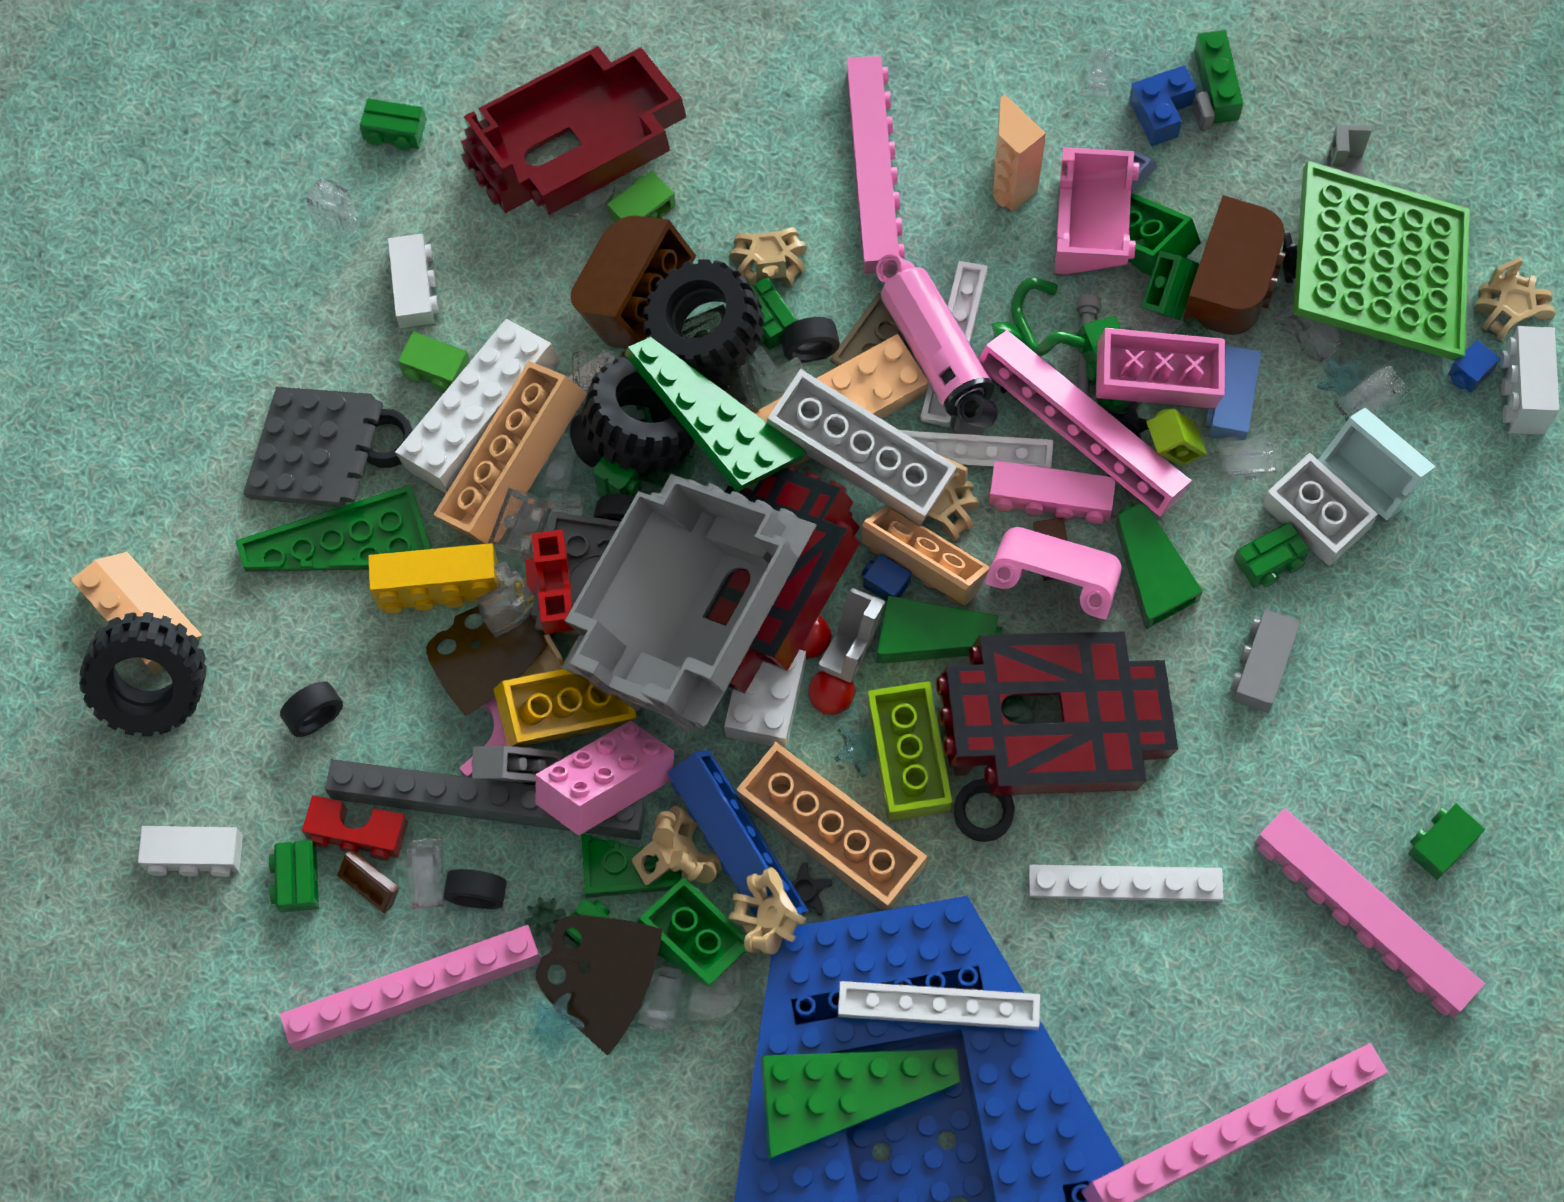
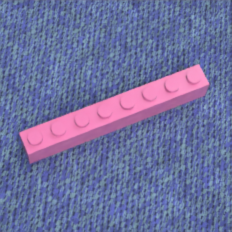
(873, 160)
(1084, 423)
(1369, 913)
(410, 988)

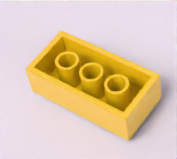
(432, 577)
(556, 708)

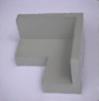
(1348, 148)
(854, 635)

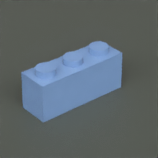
(1235, 409)

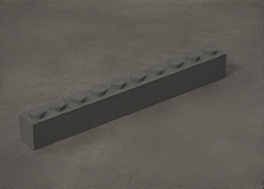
(461, 797)

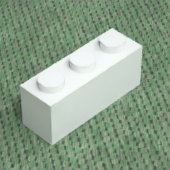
(412, 280)
(190, 850)

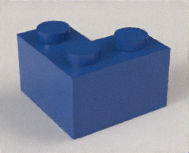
(1157, 102)

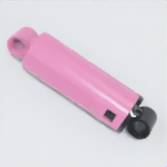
(937, 341)

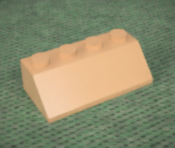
(1016, 156)
(924, 555)
(121, 587)

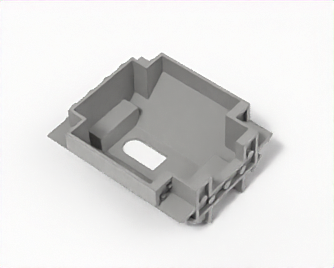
(657, 581)

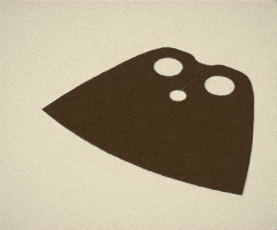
(474, 672)
(621, 968)

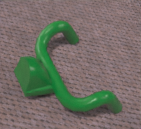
(1021, 328)

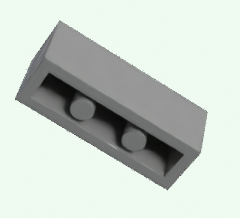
(1265, 660)
(511, 763)

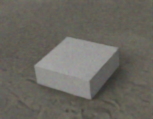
(1203, 111)

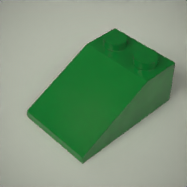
(1159, 229)
(695, 933)

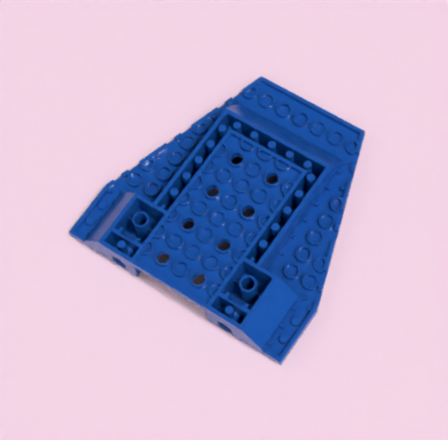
(1014, 1114)

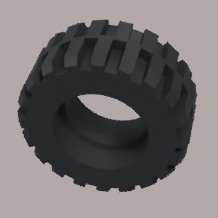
(695, 286)
(624, 438)
(136, 708)

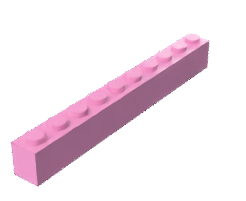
(1239, 1129)

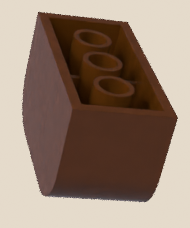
(1237, 267)
(623, 273)

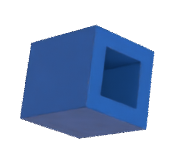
(1473, 367)
(885, 578)

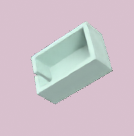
(1376, 463)

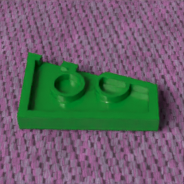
(610, 869)

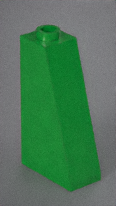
(1155, 568)
(930, 631)

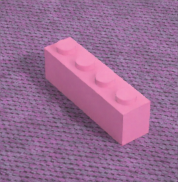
(1052, 491)

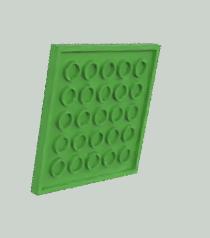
(1382, 261)

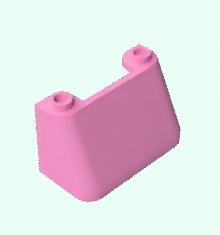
(1094, 210)
(1059, 559)

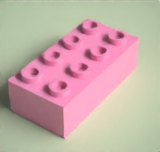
(1160, 368)
(603, 777)

